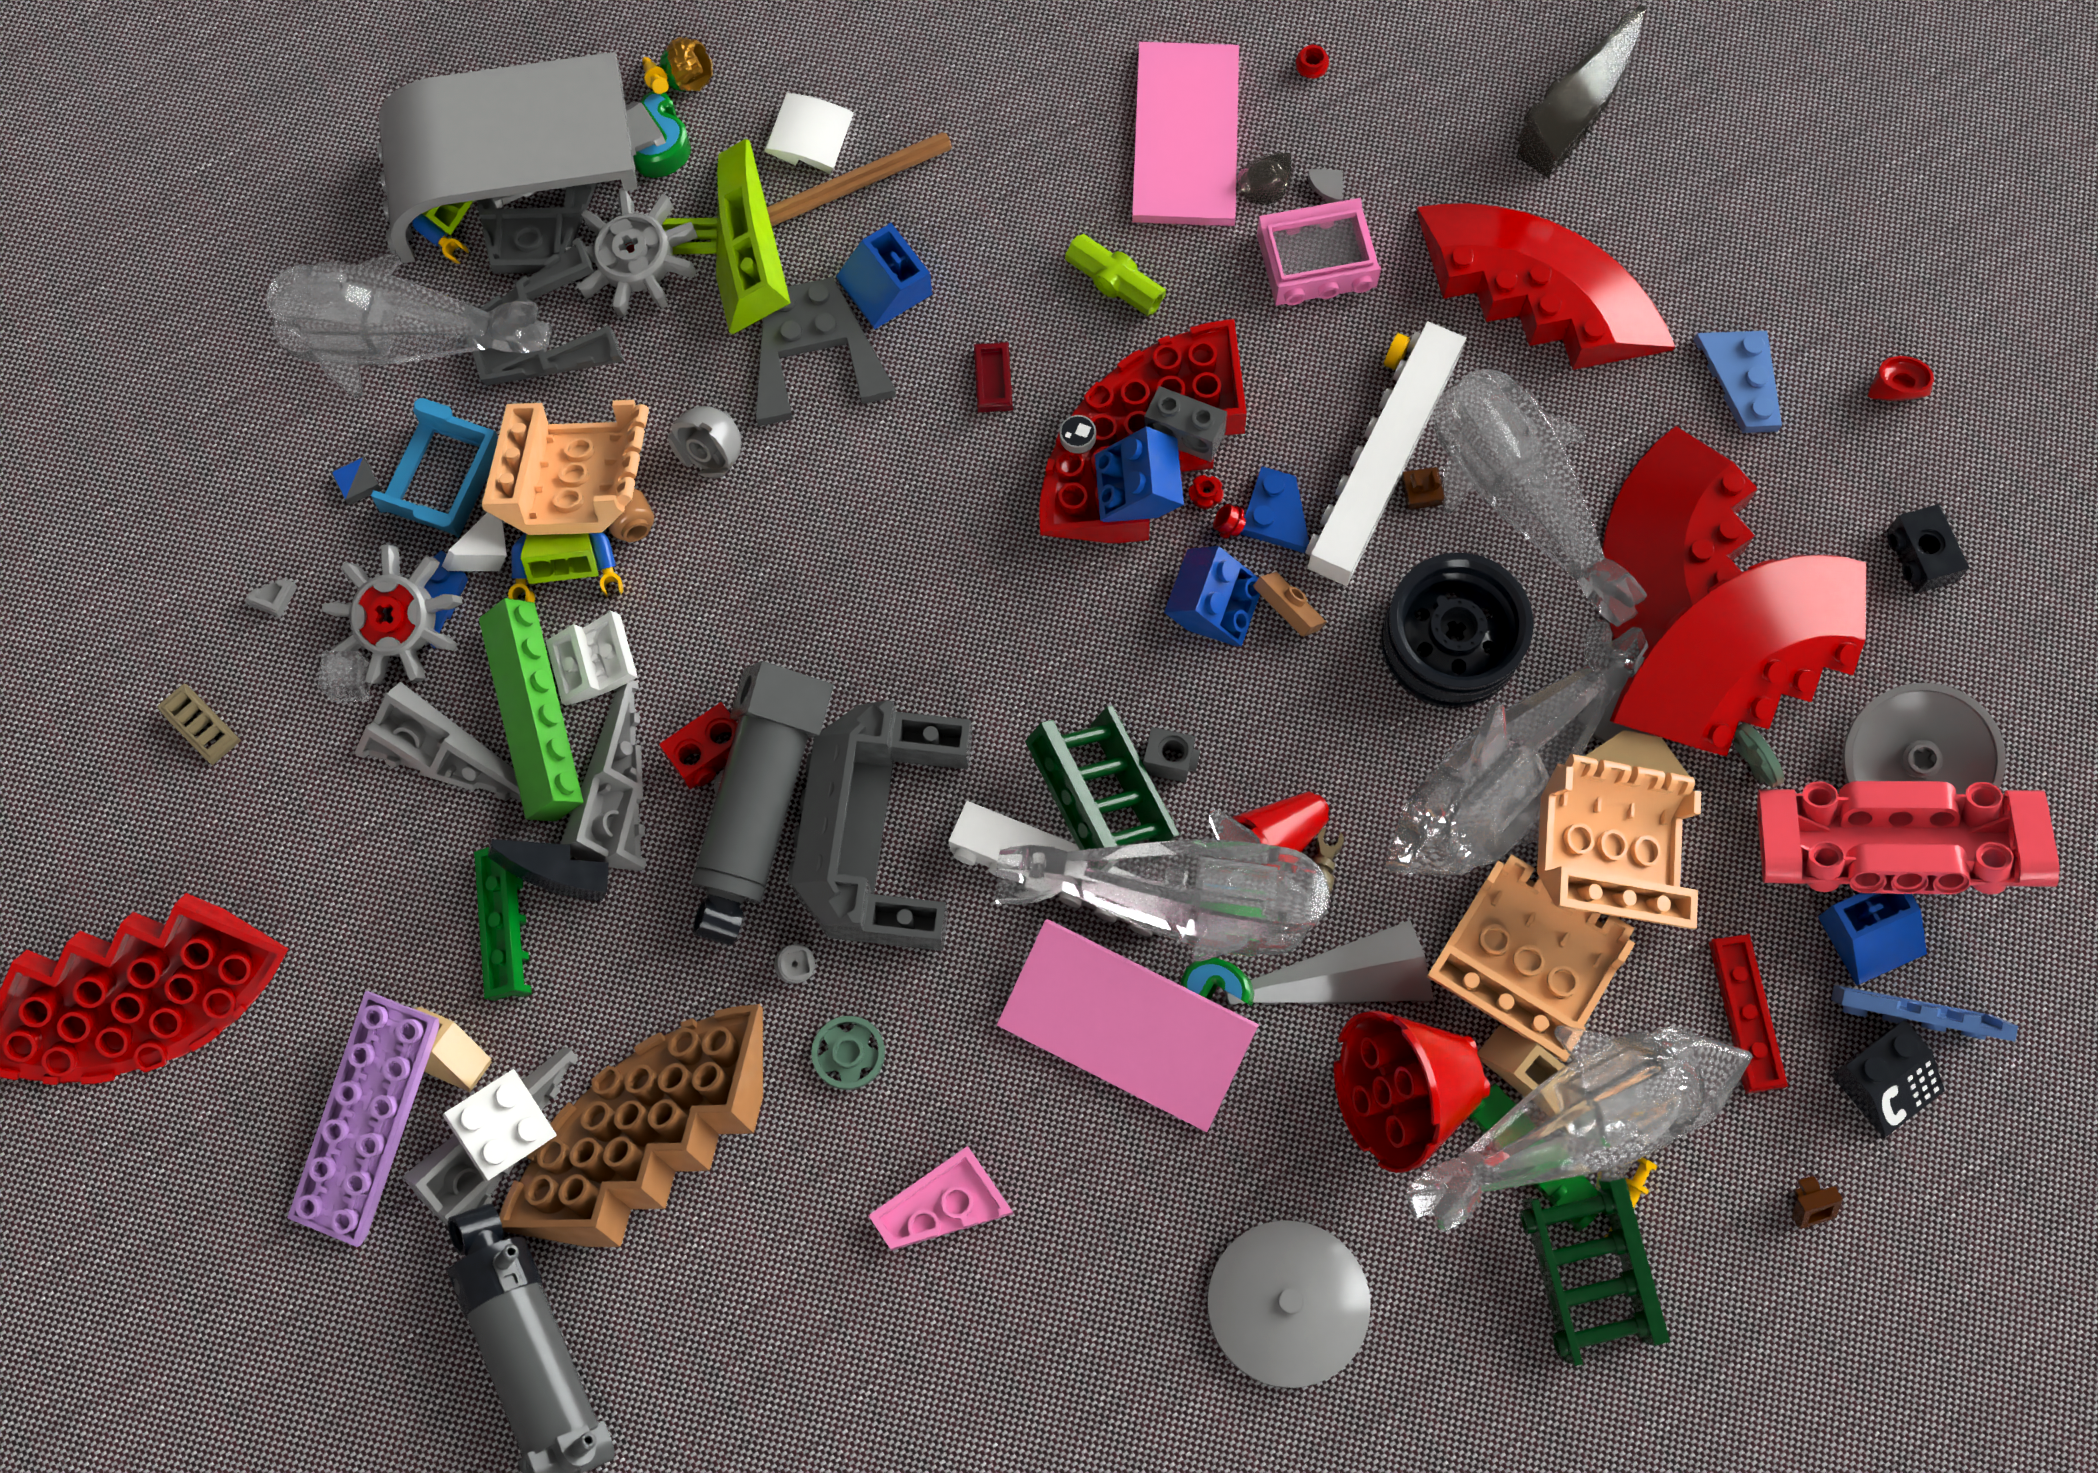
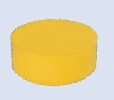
(1397, 351)

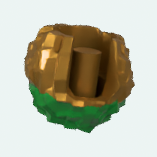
(686, 64)

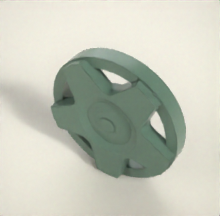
(1759, 756)
(848, 1052)

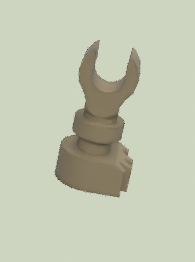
(1326, 855)

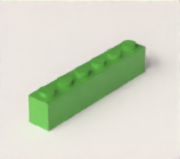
(530, 710)

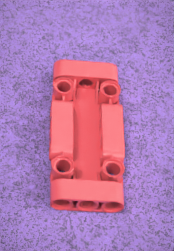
(1907, 837)

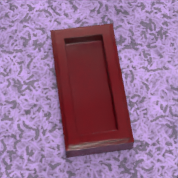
(993, 377)

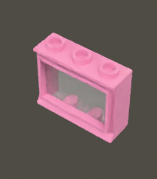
(1318, 252)

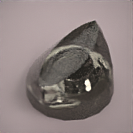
(1265, 178)

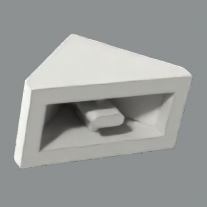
(480, 548)

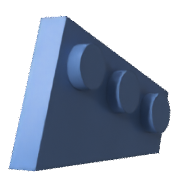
(1746, 375)

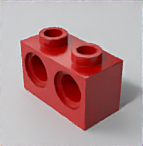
(699, 738)

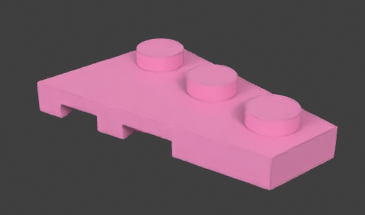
(940, 1203)

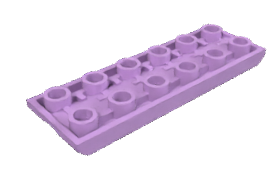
(364, 1119)

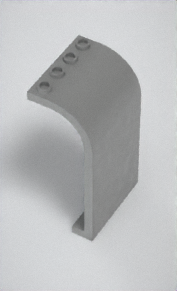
(501, 136)

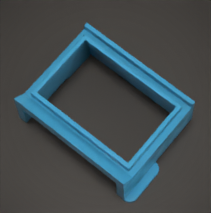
(438, 418)

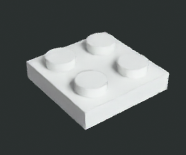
(499, 1125)

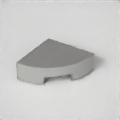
(1327, 183)
(272, 597)

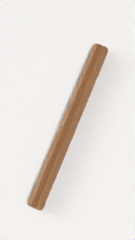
(858, 178)

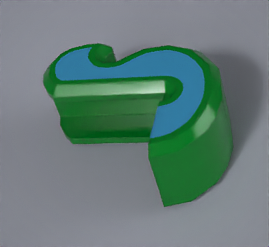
(673, 154)
(1206, 976)

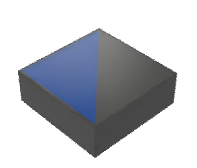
(356, 480)

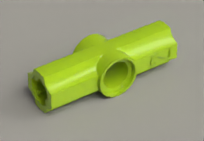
(1115, 274)

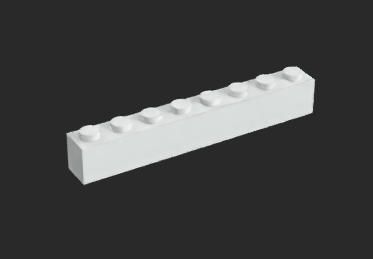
(1386, 453)

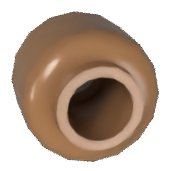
(634, 521)

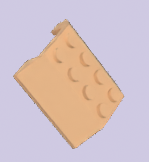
(564, 474)
(1617, 841)
(1531, 959)

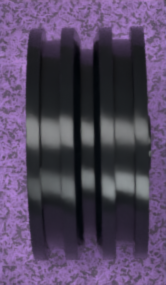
(1479, 585)

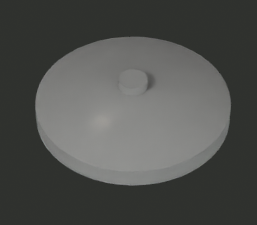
(1924, 736)
(1288, 1304)

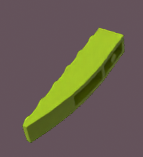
(746, 250)

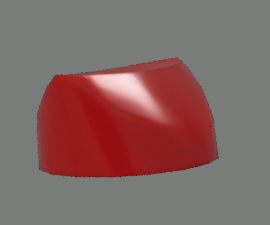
(1901, 380)

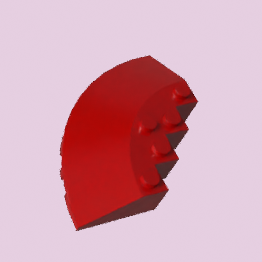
(1547, 278)
(1194, 364)
(1677, 527)
(1747, 647)
(132, 999)

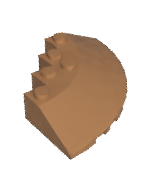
(640, 1127)

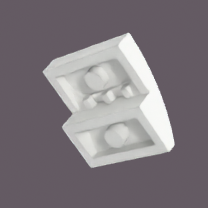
(809, 131)
(591, 659)

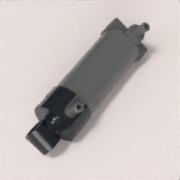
(524, 1348)

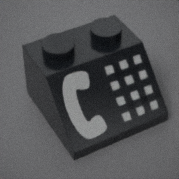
(1891, 1078)

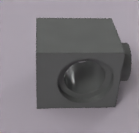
(1164, 740)

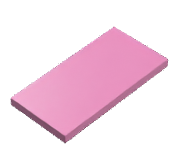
(1186, 134)
(1127, 1025)

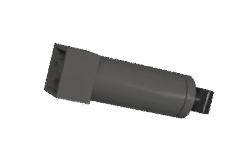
(775, 719)

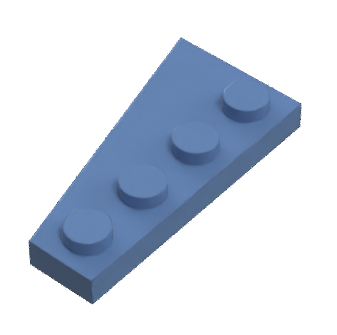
(1931, 1015)

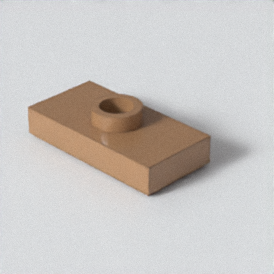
(1289, 603)

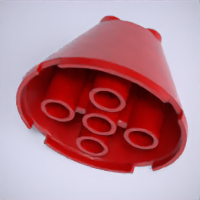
(1405, 1086)

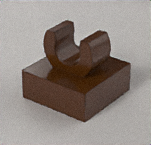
(1422, 488)
(1814, 1204)

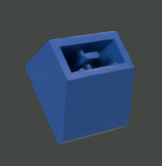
(884, 276)
(1139, 477)
(1213, 595)
(1875, 933)

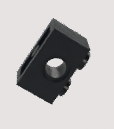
(1932, 531)

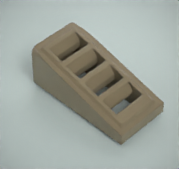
(181, 707)

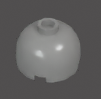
(707, 440)

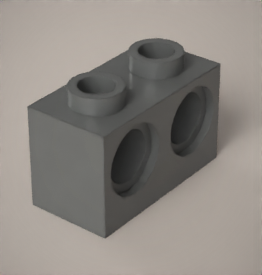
(1193, 423)

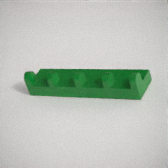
(500, 929)
(1556, 1192)

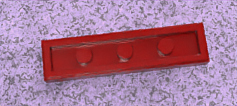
(1748, 1012)

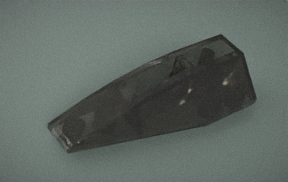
(1578, 99)

